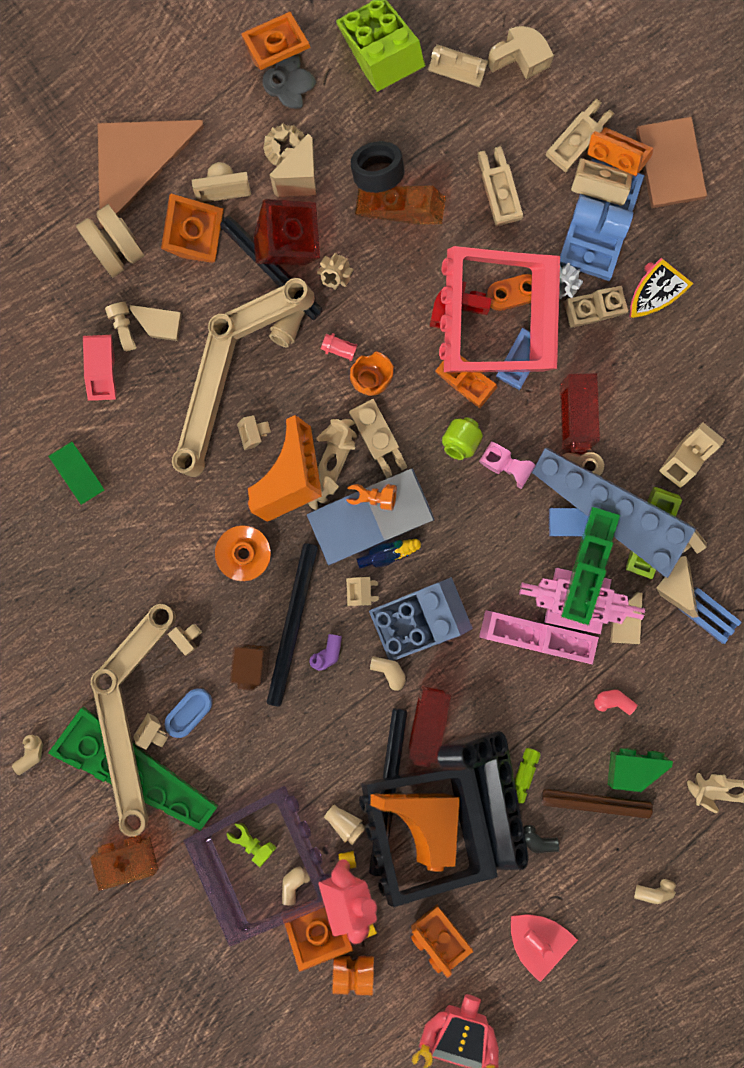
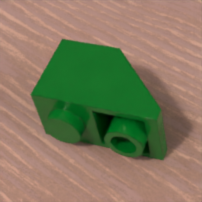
(636, 771)

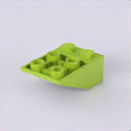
(381, 43)

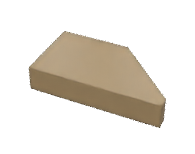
(158, 322)
(630, 629)

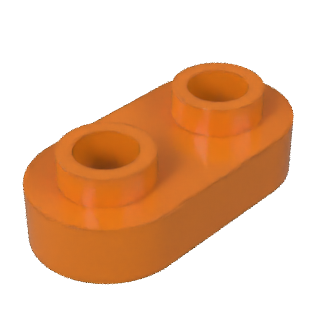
(513, 290)

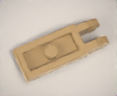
(577, 137)
(500, 189)
(377, 435)

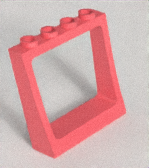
(543, 310)

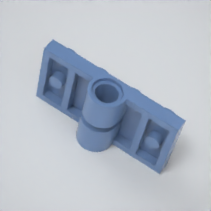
(598, 232)

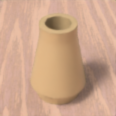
(286, 329)
(345, 824)

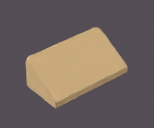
(602, 182)

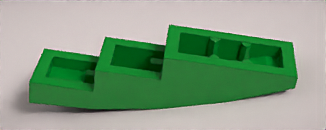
(590, 566)

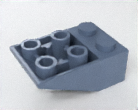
(421, 619)

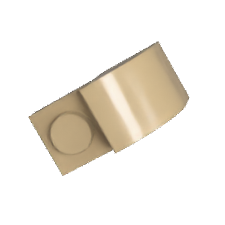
(526, 48)
(691, 454)

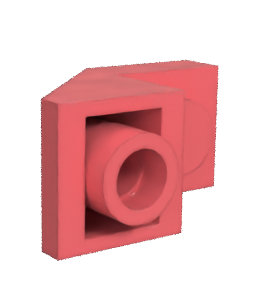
(98, 367)

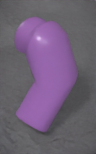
(327, 656)

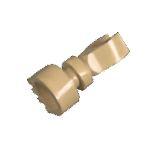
(117, 312)

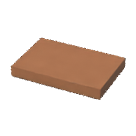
(675, 166)

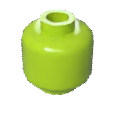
(462, 438)

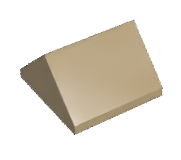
(296, 172)

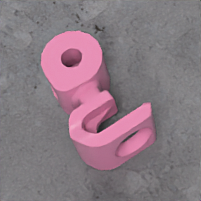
(499, 459)

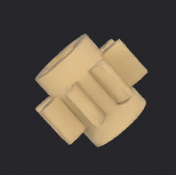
(335, 271)

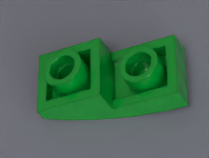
(76, 473)

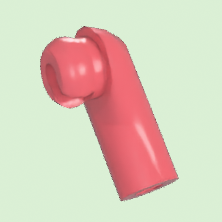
(612, 699)

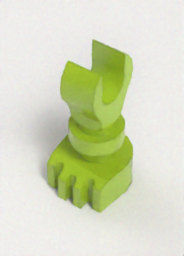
(252, 846)

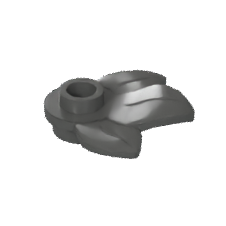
(293, 82)

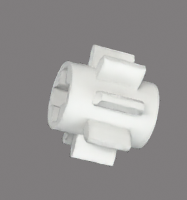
(569, 281)

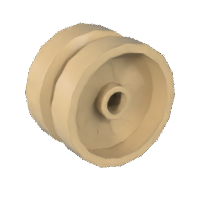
(110, 240)

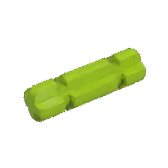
(526, 773)

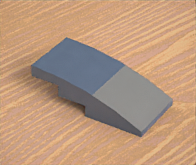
(350, 528)

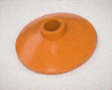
(228, 551)

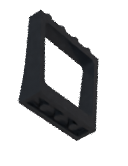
(472, 823)

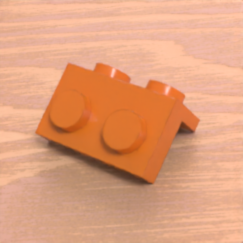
(619, 151)
(440, 940)

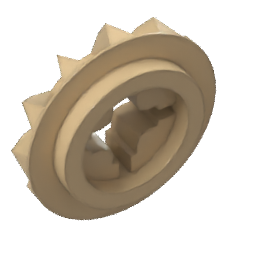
(280, 134)

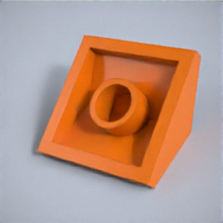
(275, 41)
(191, 229)
(313, 940)

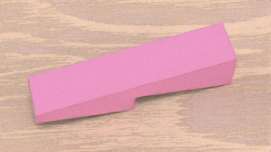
(539, 637)

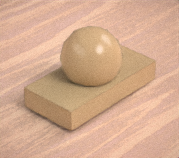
(221, 184)

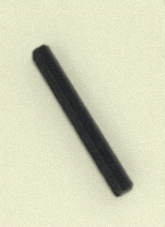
(274, 271)

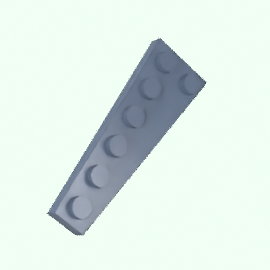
(641, 525)

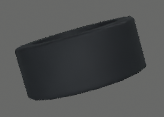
(377, 153)

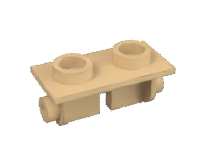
(457, 65)

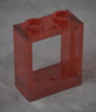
(579, 412)
(428, 725)

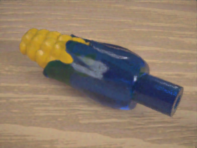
(388, 553)

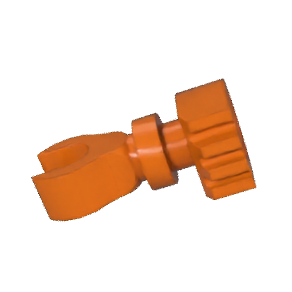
(386, 498)

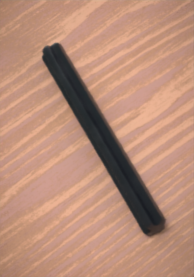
(292, 624)
(391, 767)

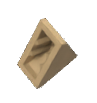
(679, 588)

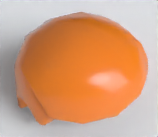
(371, 374)

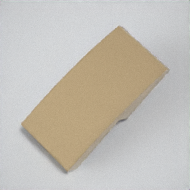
(596, 306)

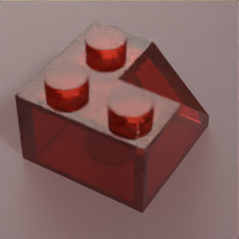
(287, 233)

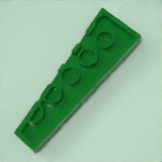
(84, 749)

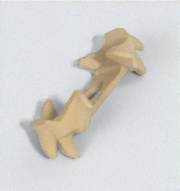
(339, 443)
(714, 789)

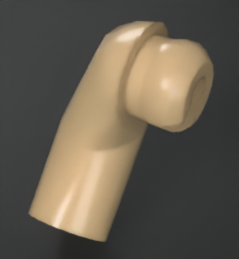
(391, 670)
(32, 754)
(291, 882)
(656, 895)

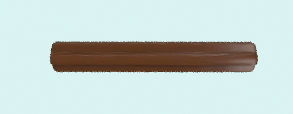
(597, 803)

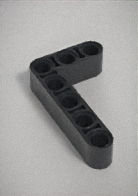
(496, 785)

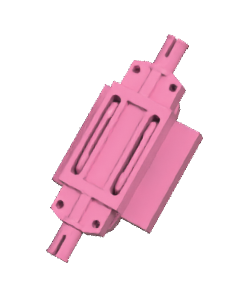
(609, 605)

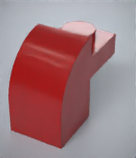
(474, 302)

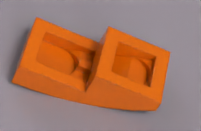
(471, 385)

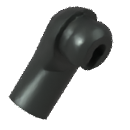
(538, 844)

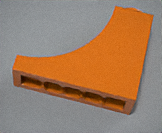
(292, 478)
(431, 821)

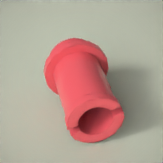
(338, 347)

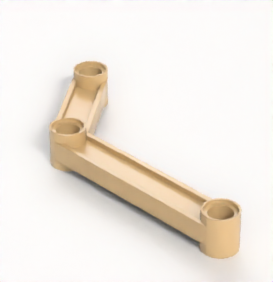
(216, 363)
(114, 719)

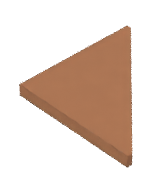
(135, 155)

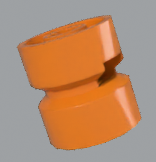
(353, 975)

